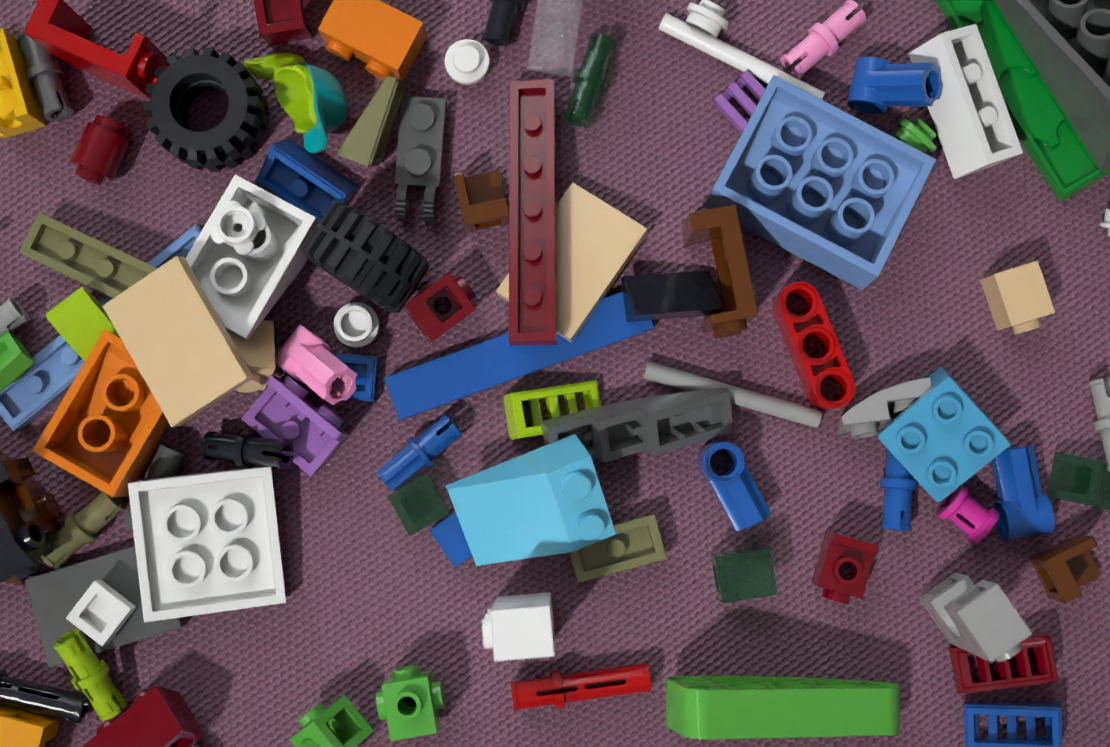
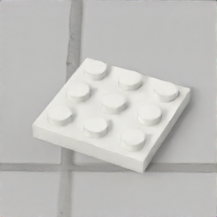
(206, 543)

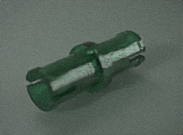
(590, 80)

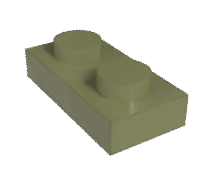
(634, 545)

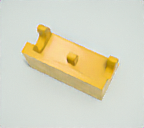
(18, 100)

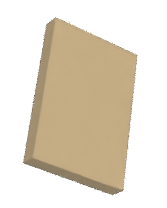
(591, 254)
(177, 341)

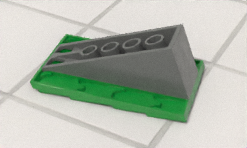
(1052, 78)

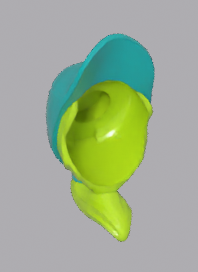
(306, 94)

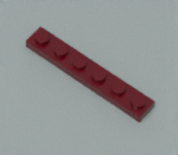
(532, 214)

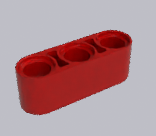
(815, 323)

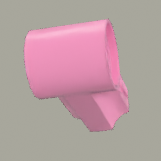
(311, 362)

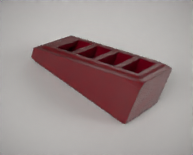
(1044, 671)

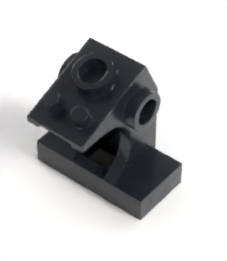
(21, 541)

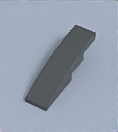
(646, 424)

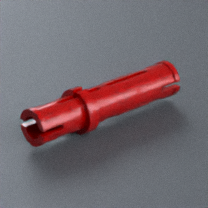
(525, 693)

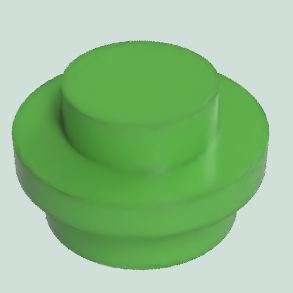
(917, 135)

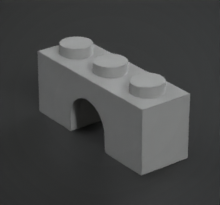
(976, 617)

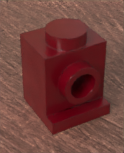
(435, 324)
(835, 551)

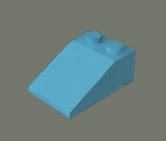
(533, 505)

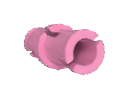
(823, 39)

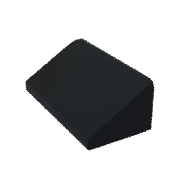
(669, 296)

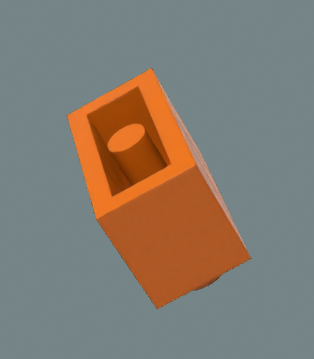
(374, 35)

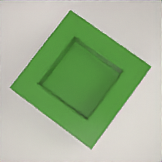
(13, 360)

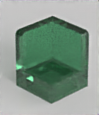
(743, 574)

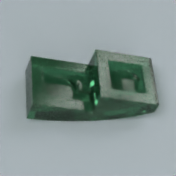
(1079, 481)

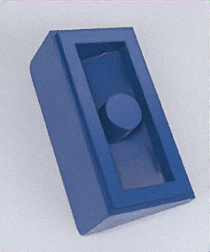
(304, 179)

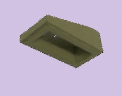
(373, 129)

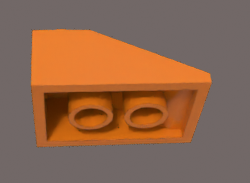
(105, 421)

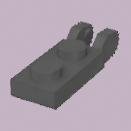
(420, 153)

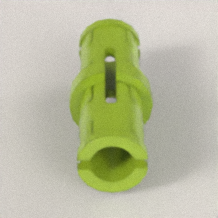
(89, 674)

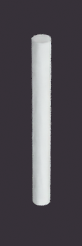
(729, 53)

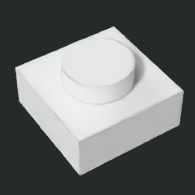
(101, 612)

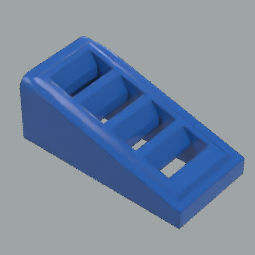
(1030, 709)

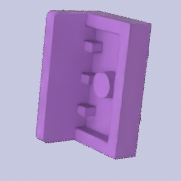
(286, 414)

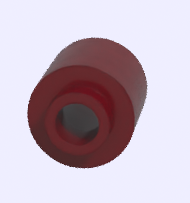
(101, 150)

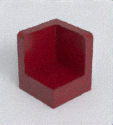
(281, 21)

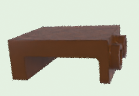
(724, 232)

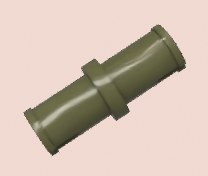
(83, 528)

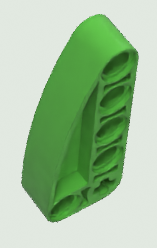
(780, 707)

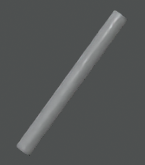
(739, 396)

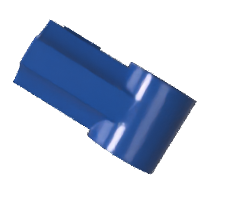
(884, 84)
(735, 487)
(1021, 504)

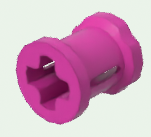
(967, 514)

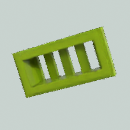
(514, 408)

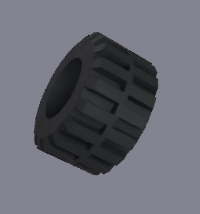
(181, 85)
(366, 257)

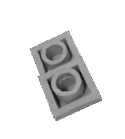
(873, 412)

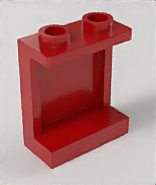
(64, 36)

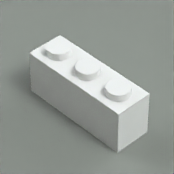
(971, 108)
(520, 627)

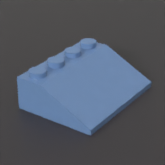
(821, 183)

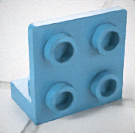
(943, 437)

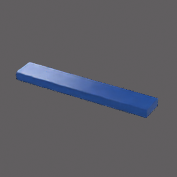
(499, 362)

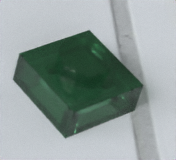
(419, 504)

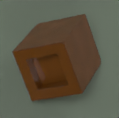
(482, 200)
(1066, 567)

